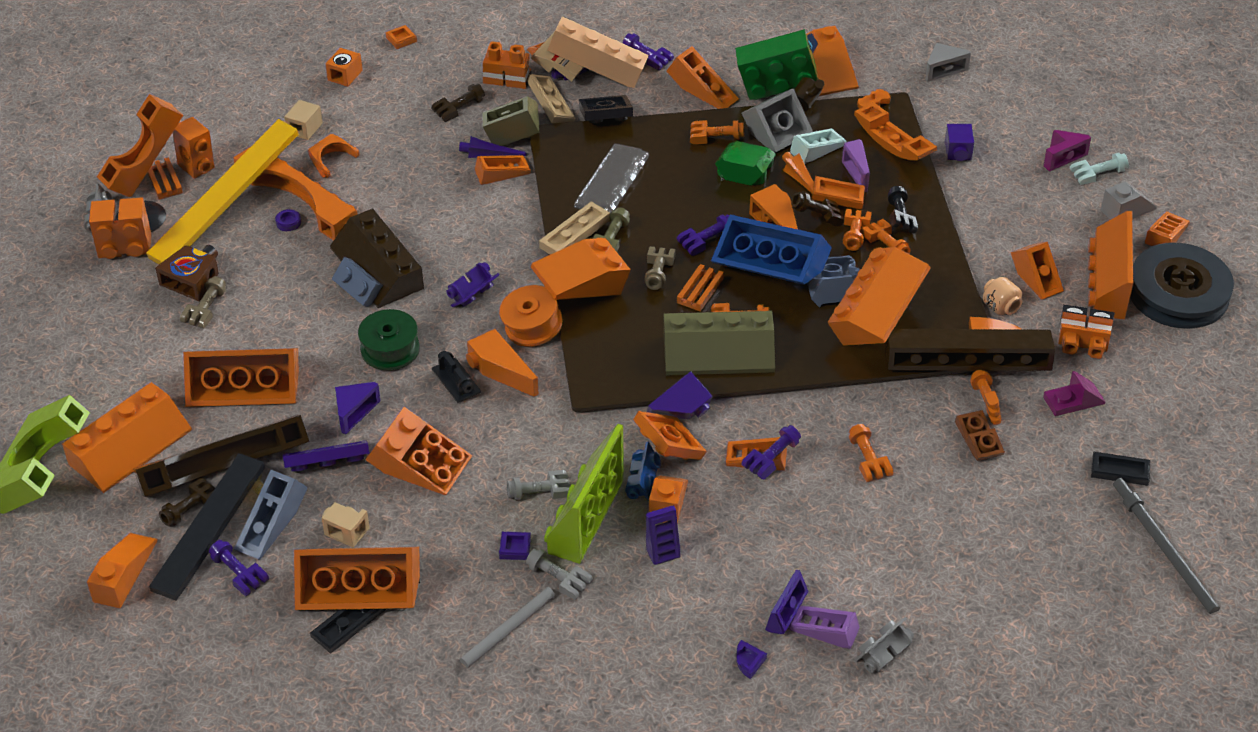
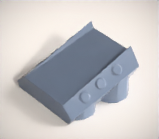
(833, 281)

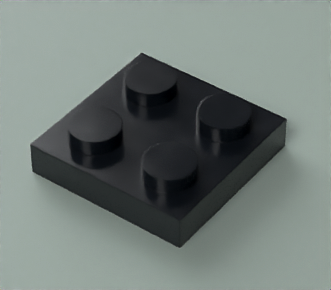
(608, 107)

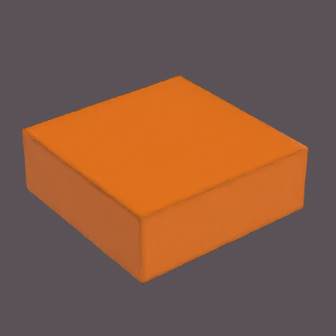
(401, 37)

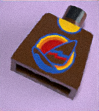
(188, 271)

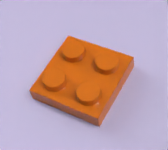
(669, 436)

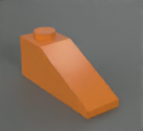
(699, 79)
(772, 207)
(500, 362)
(119, 569)

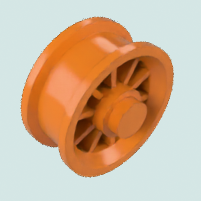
(530, 316)

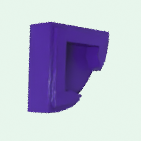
(749, 658)

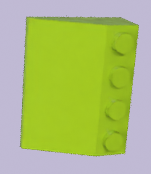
(588, 500)

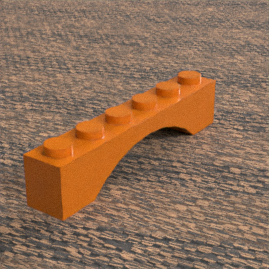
(329, 209)

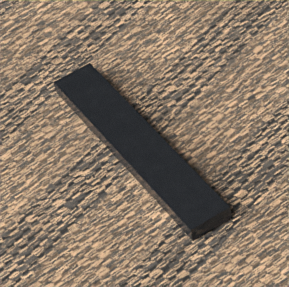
(207, 527)

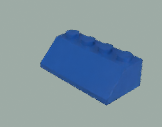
(771, 250)

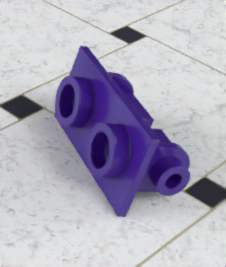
(480, 281)

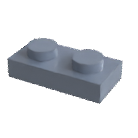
(357, 282)

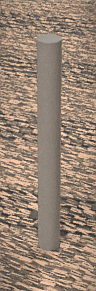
(507, 627)

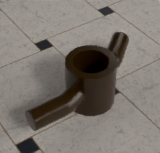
(808, 91)

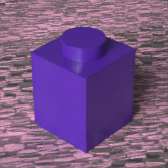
(959, 142)

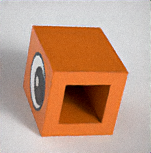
(344, 67)

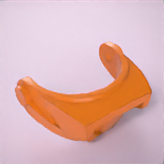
(329, 144)

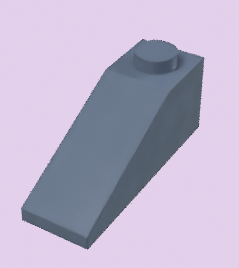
(271, 513)

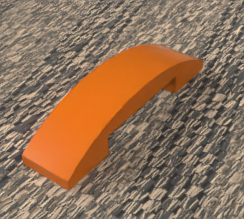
(890, 137)

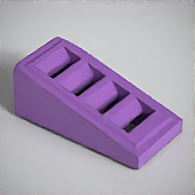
(856, 162)
(841, 634)

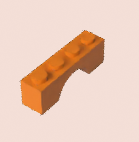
(127, 170)

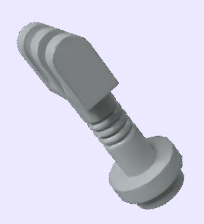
(556, 483)
(569, 581)

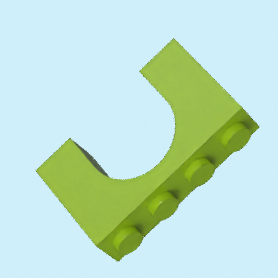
(21, 473)

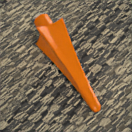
(796, 168)

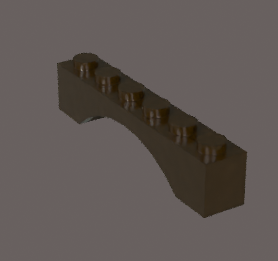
(220, 455)

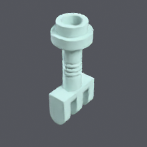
(1088, 173)

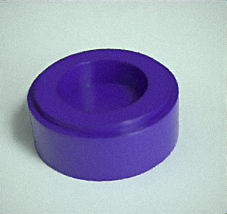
(288, 220)

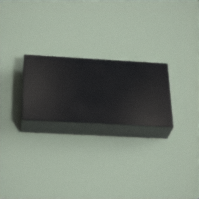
(1113, 467)

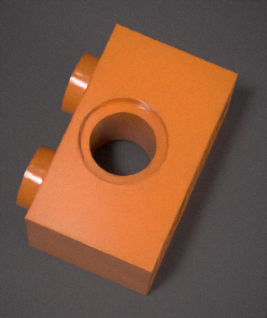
(193, 147)

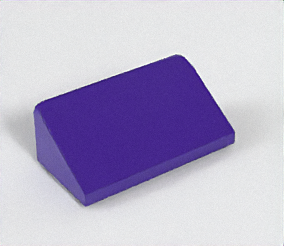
(787, 604)

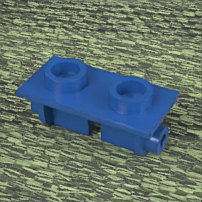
(643, 472)

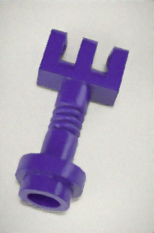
(656, 58)
(695, 242)
(762, 463)
(222, 551)

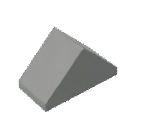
(946, 61)

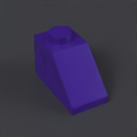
(683, 399)

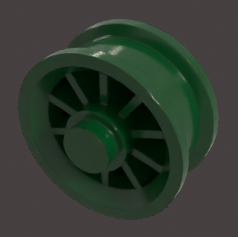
(388, 339)

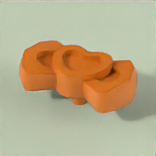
(878, 97)

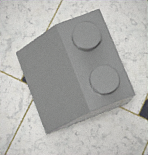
(777, 120)

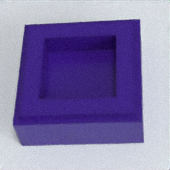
(515, 545)

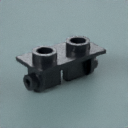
(455, 377)

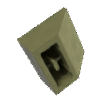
(511, 121)

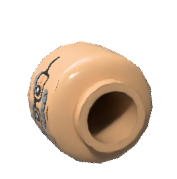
(1002, 296)

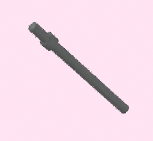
(1134, 503)

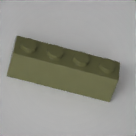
(719, 342)

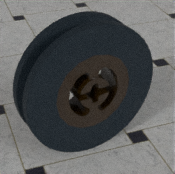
(1184, 268)

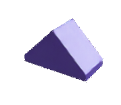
(355, 403)

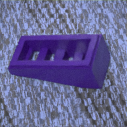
(662, 539)

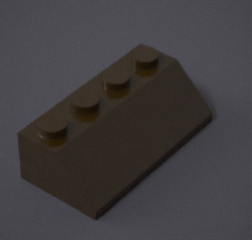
(381, 255)

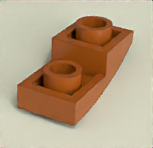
(978, 436)

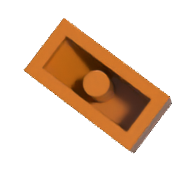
(1038, 269)
(667, 492)

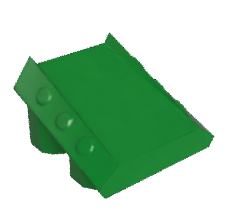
(745, 163)

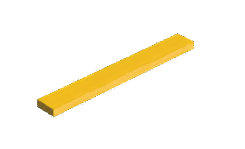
(224, 191)

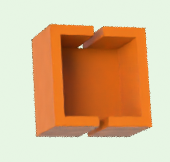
(124, 236)

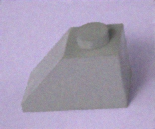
(1125, 198)

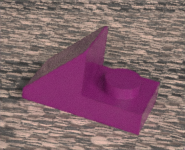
(1066, 148)
(1076, 396)

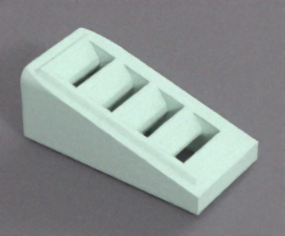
(815, 144)

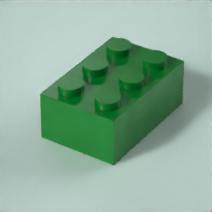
(775, 64)

